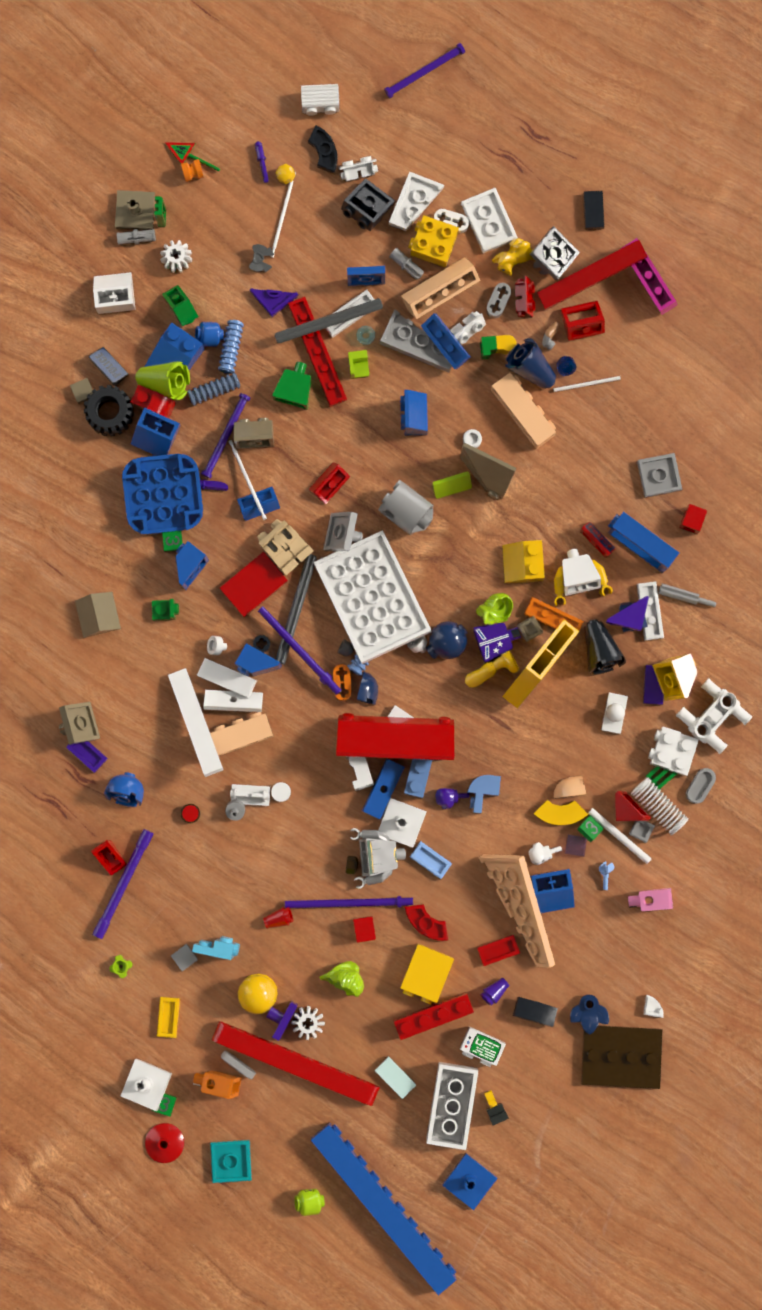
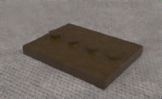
(622, 1057)

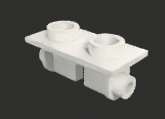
(350, 169)
(473, 323)
(251, 794)

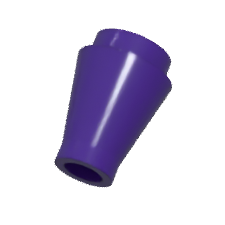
(494, 992)

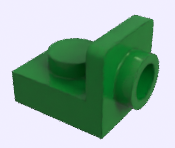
(165, 609)

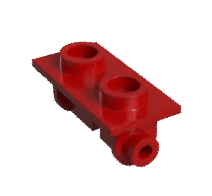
(525, 290)

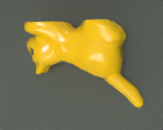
(518, 253)

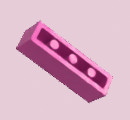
(654, 284)

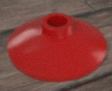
(168, 1133)

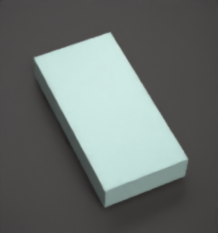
(395, 1077)

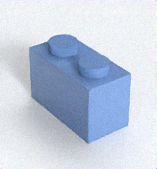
(418, 777)

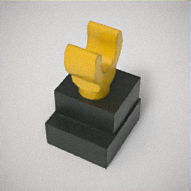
(496, 1111)

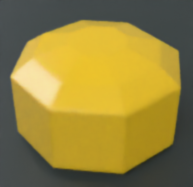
(285, 174)

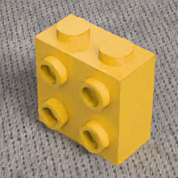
(433, 241)

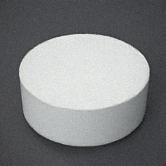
(472, 438)
(281, 792)

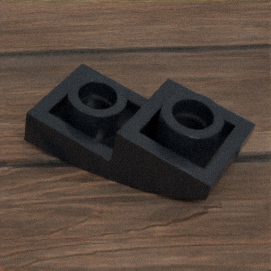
(535, 1011)

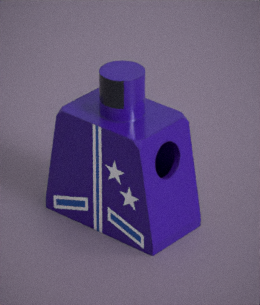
(494, 640)

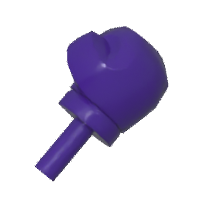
(447, 797)

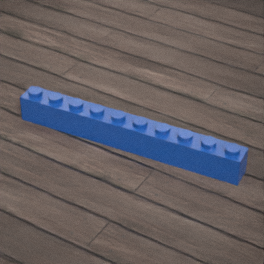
(384, 1208)

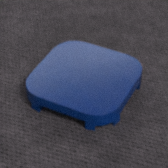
(162, 493)

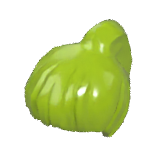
(495, 609)
(345, 977)

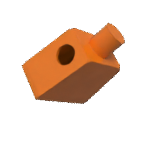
(225, 1085)

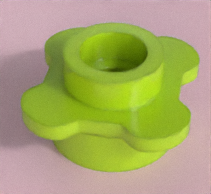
(122, 972)

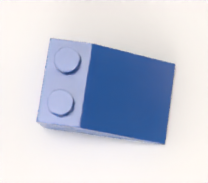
(176, 346)

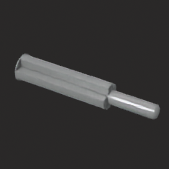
(684, 595)

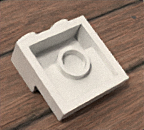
(673, 751)

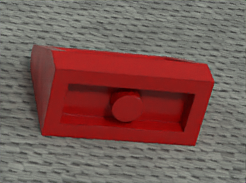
(583, 327)

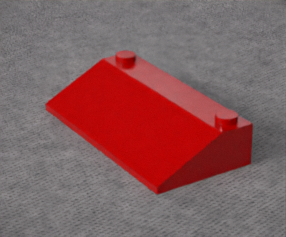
(395, 737)

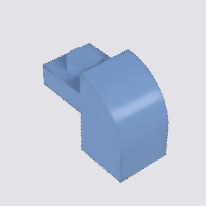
(483, 786)

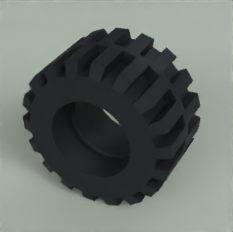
(101, 397)

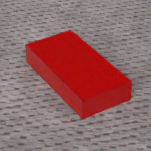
(498, 950)

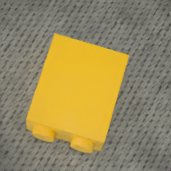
(426, 974)

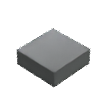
(641, 830)
(184, 957)

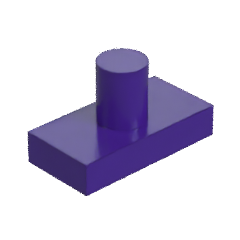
(281, 1018)

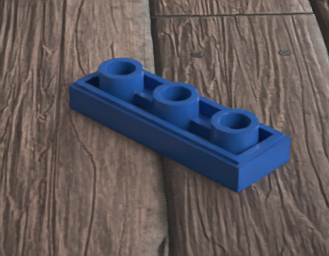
(389, 778)

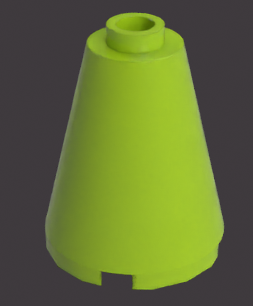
(166, 378)

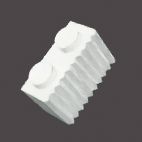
(320, 99)

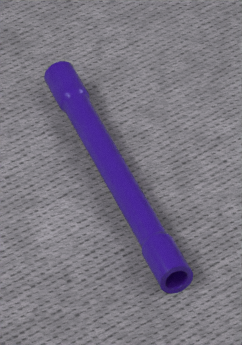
(104, 921)

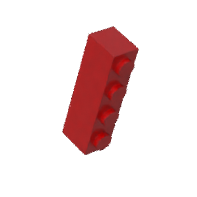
(433, 1016)

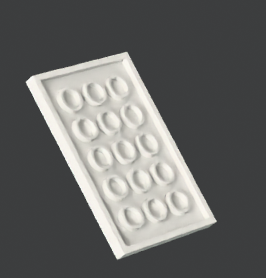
(372, 597)

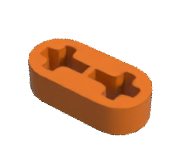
(347, 681)

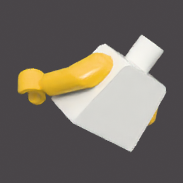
(579, 575)

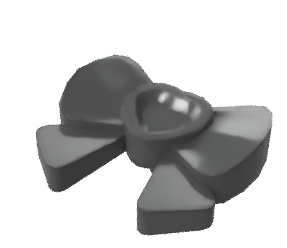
(258, 256)

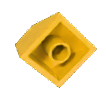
(523, 562)
(676, 676)

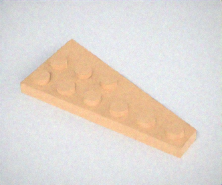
(519, 899)

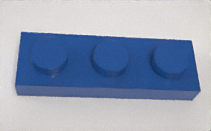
(445, 341)

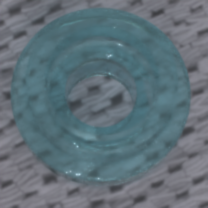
(365, 329)

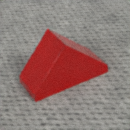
(628, 809)
(109, 857)

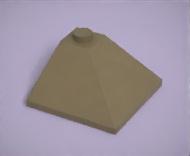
(489, 471)

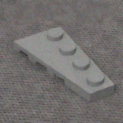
(410, 340)

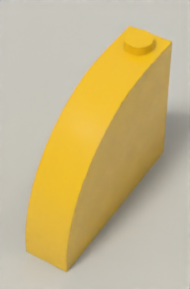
(540, 664)

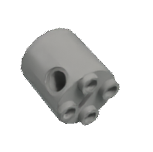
(407, 509)

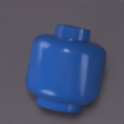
(209, 333)

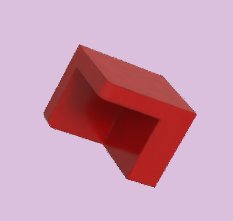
(693, 519)
(364, 929)

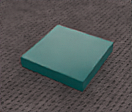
(231, 1161)

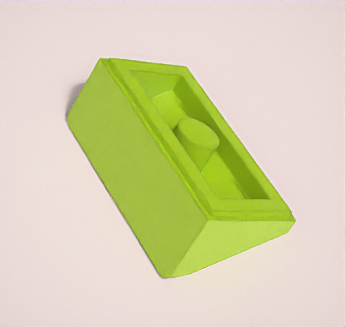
(452, 485)

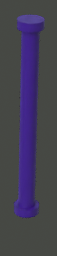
(423, 71)
(225, 436)

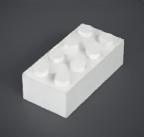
(452, 1105)

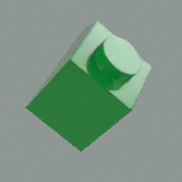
(180, 305)

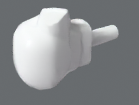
(541, 854)

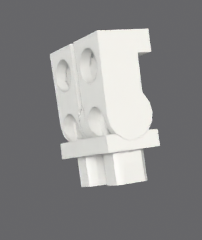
(362, 772)

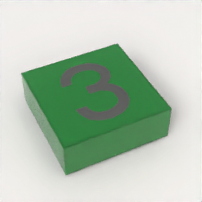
(172, 540)
(590, 828)
(166, 1105)

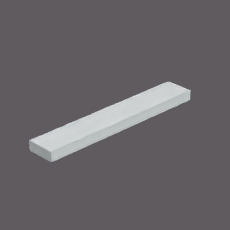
(195, 722)

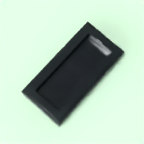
(593, 210)

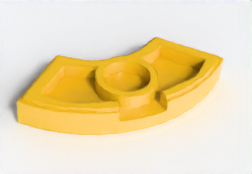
(560, 815)

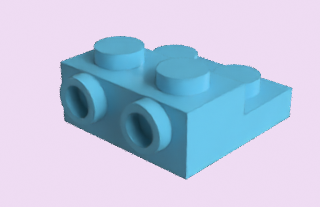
(222, 948)

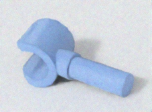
(605, 870)

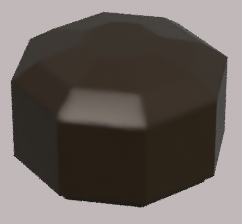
(352, 865)

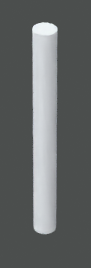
(620, 836)

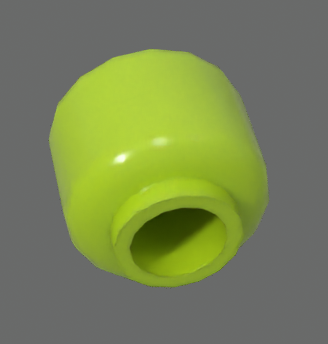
(309, 1202)

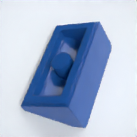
(267, 500)

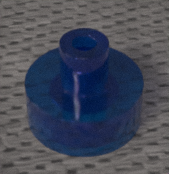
(566, 366)

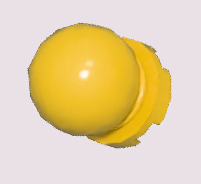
(257, 993)

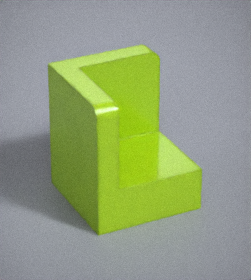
(358, 364)

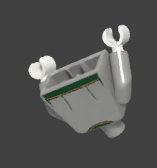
(377, 856)

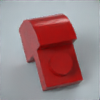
(153, 401)

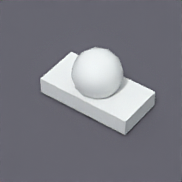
(614, 713)

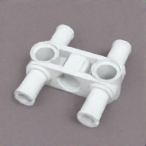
(714, 716)

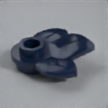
(589, 1016)

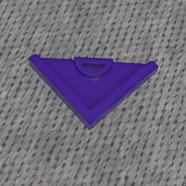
(273, 300)
(631, 617)

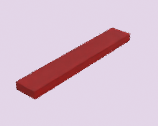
(592, 274)
(318, 354)

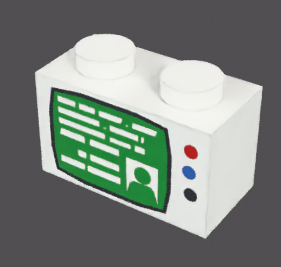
(482, 1046)

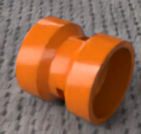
(192, 170)

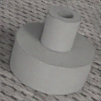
(235, 810)

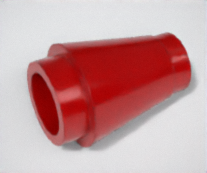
(279, 918)

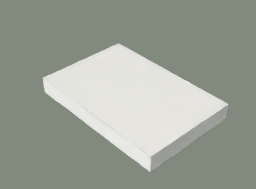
(489, 220)

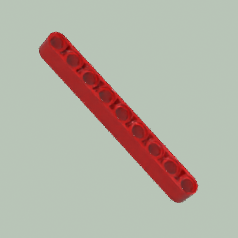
(295, 1063)

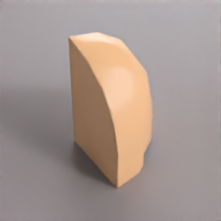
(570, 787)

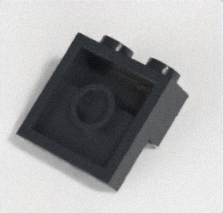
(367, 205)

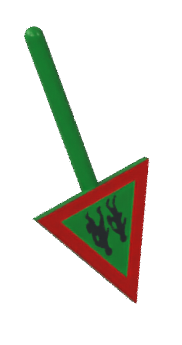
(183, 150)

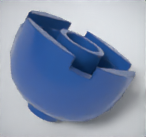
(125, 789)

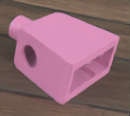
(661, 899)

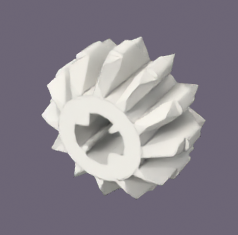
(168, 256)
(313, 1027)

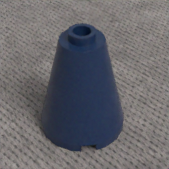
(531, 364)

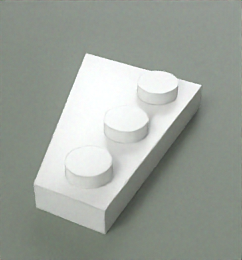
(413, 200)

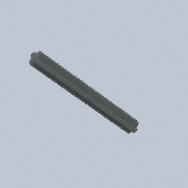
(328, 320)
(296, 606)

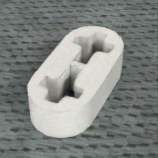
(453, 216)

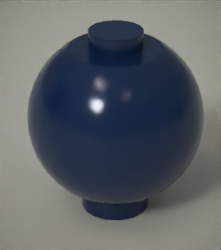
(447, 640)

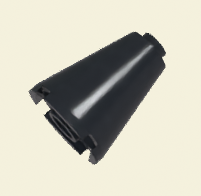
(601, 649)

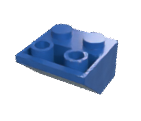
(415, 417)
(155, 433)
(553, 890)

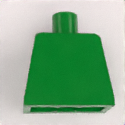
(294, 387)

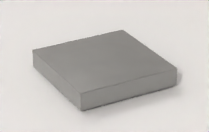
(659, 475)

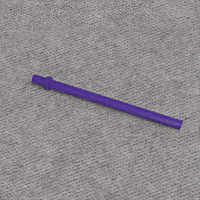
(349, 902)

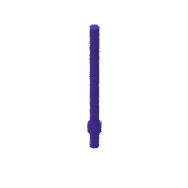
(325, 678)

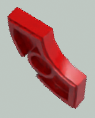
(425, 923)

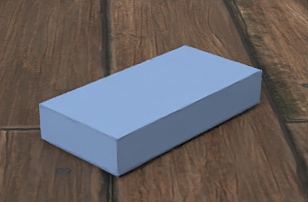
(430, 860)

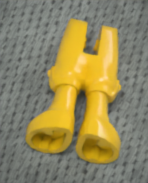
(489, 669)

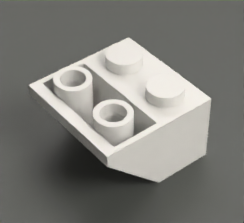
(113, 293)

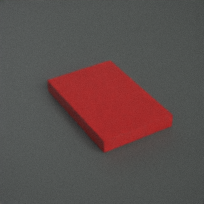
(253, 584)

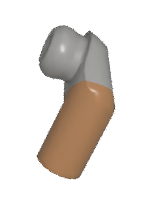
(549, 333)

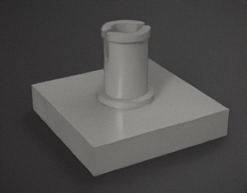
(341, 532)

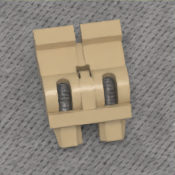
(279, 540)

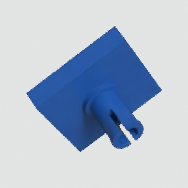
(469, 1181)

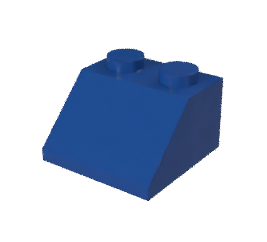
(189, 563)
(255, 662)

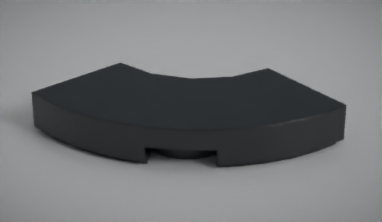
(325, 148)

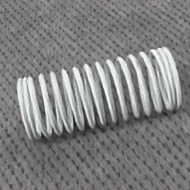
(646, 783)

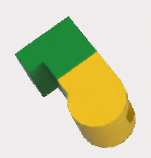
(496, 344)

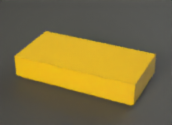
(168, 1017)

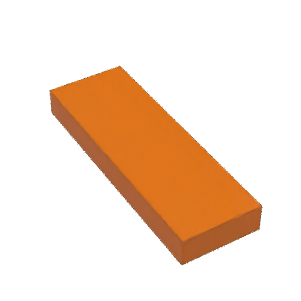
(550, 615)

